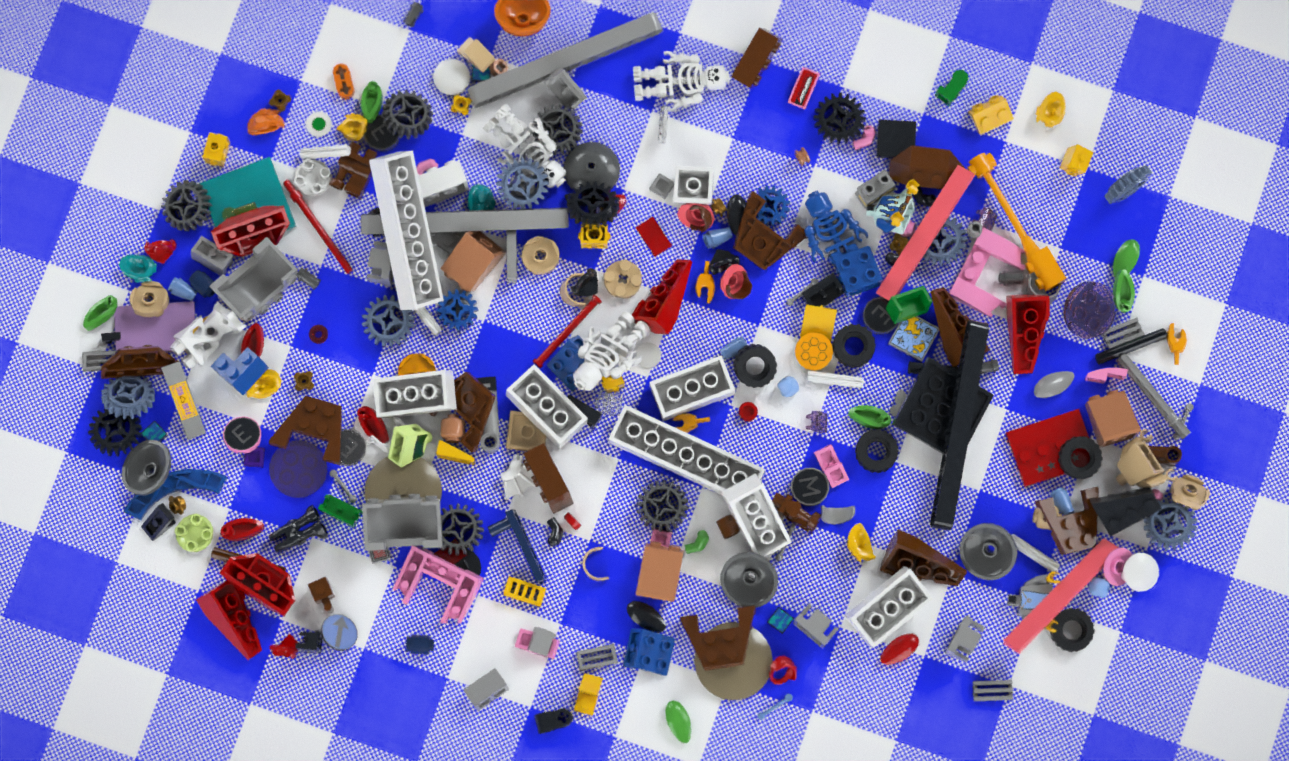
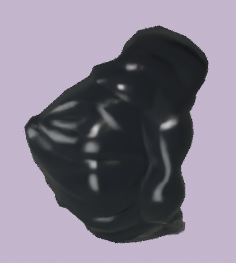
(722, 260)
(587, 284)

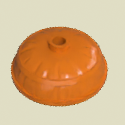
(522, 16)

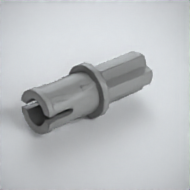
(974, 229)

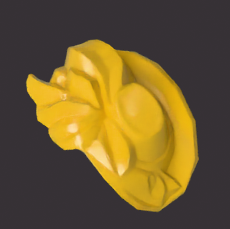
(1051, 109)
(353, 127)
(265, 385)
(860, 544)

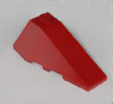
(664, 303)
(1026, 326)
(227, 611)

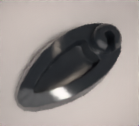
(735, 212)
(645, 616)

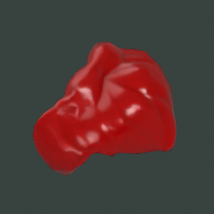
(160, 250)
(285, 648)
(781, 662)

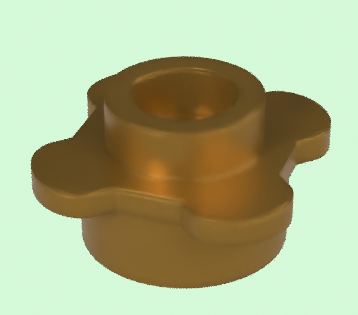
(275, 100)
(718, 206)
(898, 243)
(303, 376)
(177, 504)

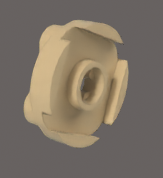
(550, 260)
(627, 269)
(153, 308)
(1193, 499)

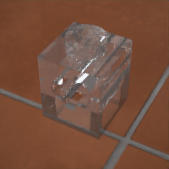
(609, 404)

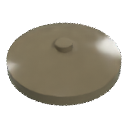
(414, 478)
(742, 680)

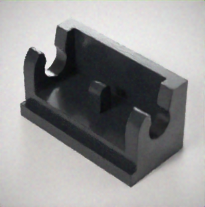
(823, 292)
(312, 643)

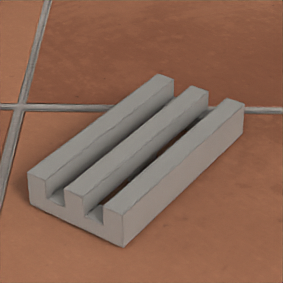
(1137, 327)
(95, 361)
(596, 665)
(993, 690)

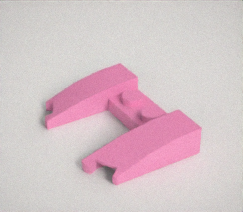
(986, 245)
(424, 561)

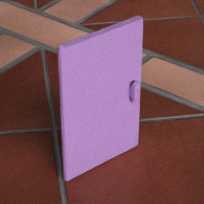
(153, 331)

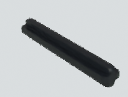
(1131, 346)

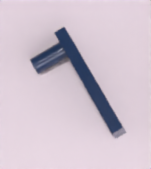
(513, 521)

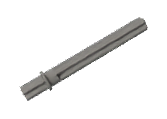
(1154, 396)

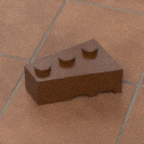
(757, 57)
(547, 478)

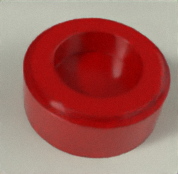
(748, 411)
(572, 521)

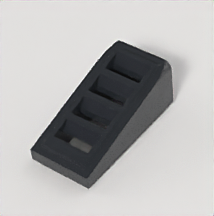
(593, 415)

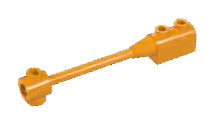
(1039, 261)

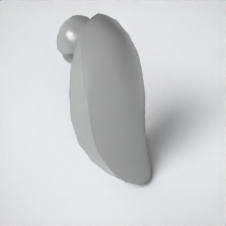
(1053, 384)

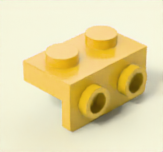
(990, 114)

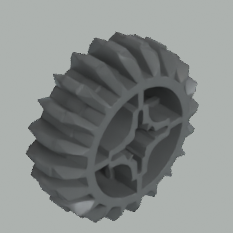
(395, 120)
(564, 132)
(188, 220)
(671, 510)
(453, 513)

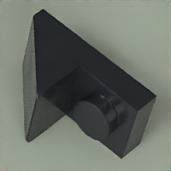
(158, 522)

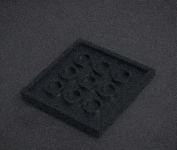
(929, 404)

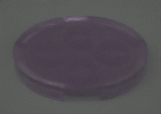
(1089, 309)
(298, 469)

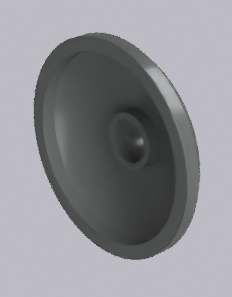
(605, 161)
(146, 467)
(980, 559)
(741, 587)

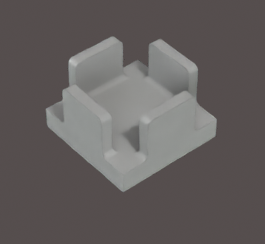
(380, 265)
(815, 626)
(965, 639)

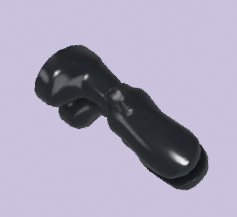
(296, 537)

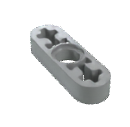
(511, 256)

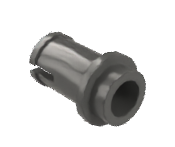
(413, 14)
(1010, 278)
(309, 279)
(990, 366)

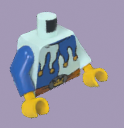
(895, 210)

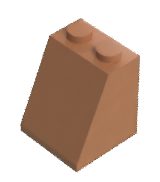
(472, 260)
(1112, 418)
(660, 571)

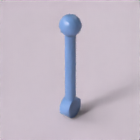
(788, 697)

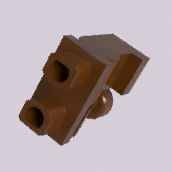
(358, 167)
(794, 513)

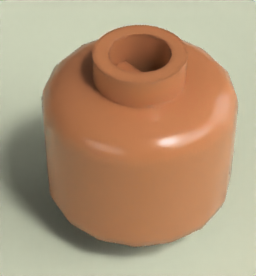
(452, 428)

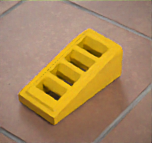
(449, 452)
(508, 587)

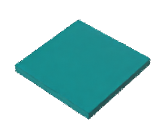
(245, 185)

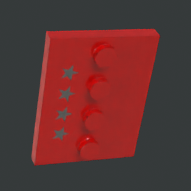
(1038, 445)

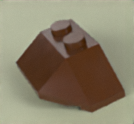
(925, 165)
(136, 362)

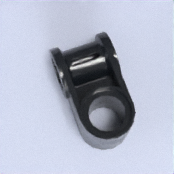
(549, 720)

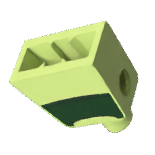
(408, 444)

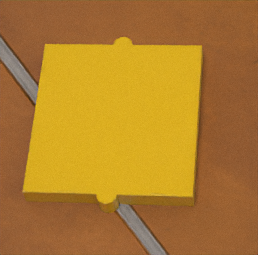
(818, 320)

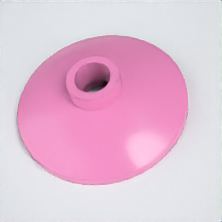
(1114, 565)

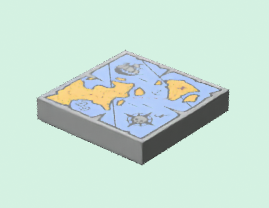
(914, 337)

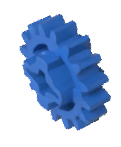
(776, 201)
(450, 310)

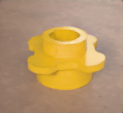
(461, 100)

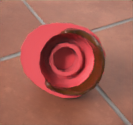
(696, 216)
(735, 282)

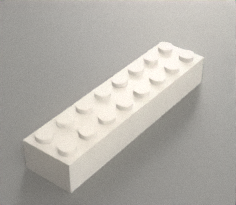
(406, 230)
(680, 451)

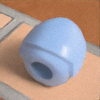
(788, 386)
(1099, 587)

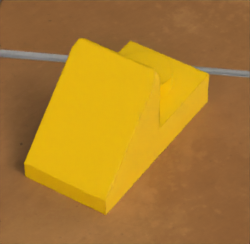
(588, 694)

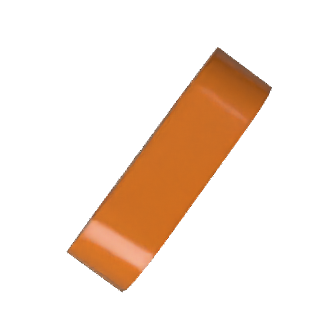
(339, 83)

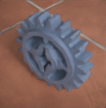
(529, 181)
(1128, 184)
(948, 240)
(385, 337)
(128, 399)
(1163, 520)

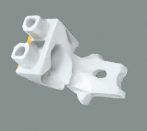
(195, 335)

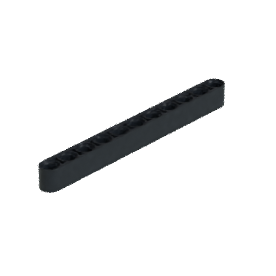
(959, 425)

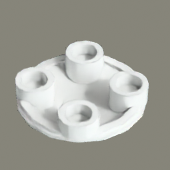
(451, 77)
(312, 177)
(1140, 572)

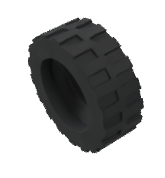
(854, 360)
(769, 365)
(876, 465)
(1080, 472)
(1086, 625)

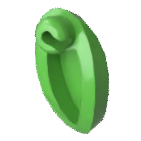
(371, 101)
(1126, 256)
(1123, 291)
(100, 312)
(870, 416)
(678, 721)

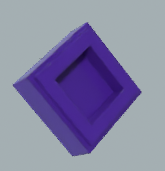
(255, 458)

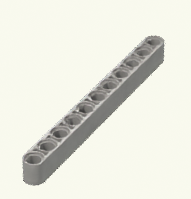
(566, 59)
(481, 220)

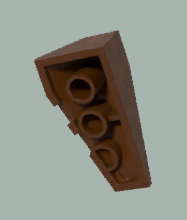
(950, 324)
(921, 559)

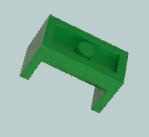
(909, 304)

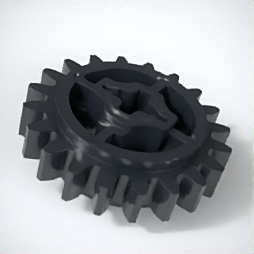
(836, 104)
(596, 202)
(110, 443)

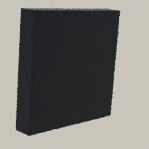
(894, 137)

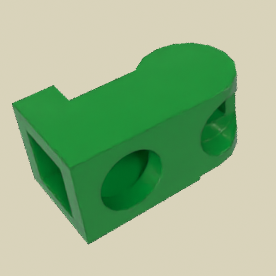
(954, 88)

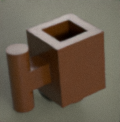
(322, 593)

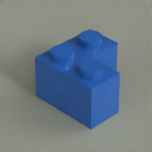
(242, 372)

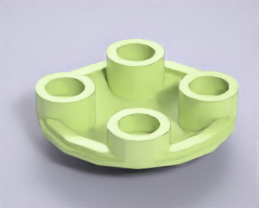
(194, 533)

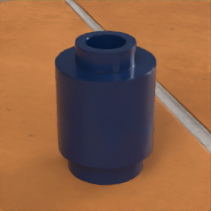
(200, 282)
(419, 644)

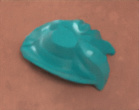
(481, 198)
(138, 267)

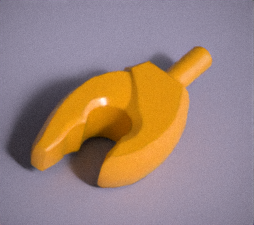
(705, 280)
(1176, 345)
(690, 421)

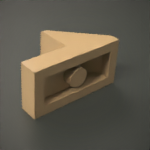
(476, 54)

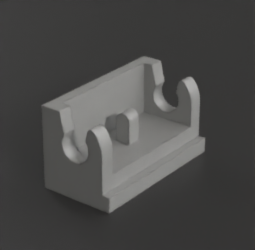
(565, 89)
(208, 255)
(486, 689)

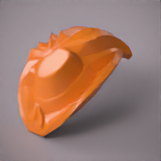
(264, 122)

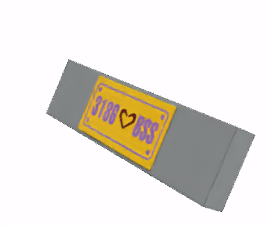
(183, 400)

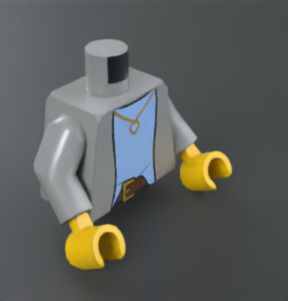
(1032, 594)

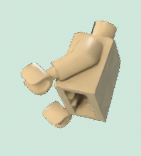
(1139, 464)

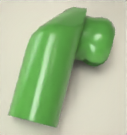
(699, 544)

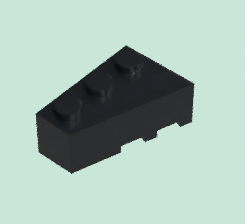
(1125, 509)

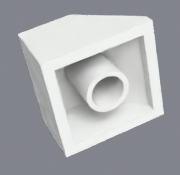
(693, 185)

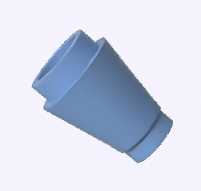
(716, 237)
(181, 289)
(733, 347)
(1062, 501)

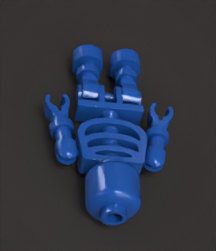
(819, 207)

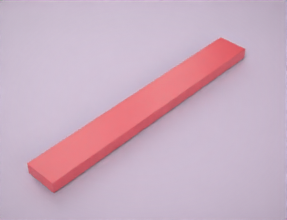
(925, 233)
(1059, 597)

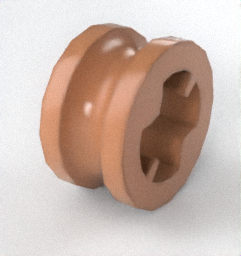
(504, 67)
(802, 156)

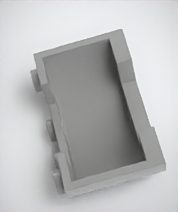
(256, 282)
(402, 522)

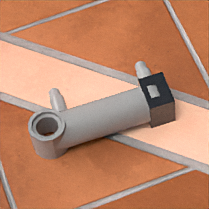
(491, 429)

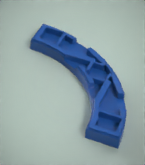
(176, 481)

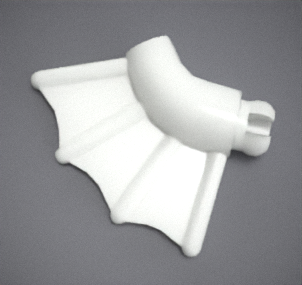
(516, 478)

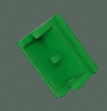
(340, 510)

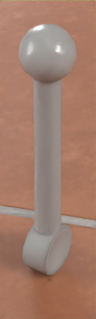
(789, 302)
(1189, 407)
(333, 473)
(779, 557)

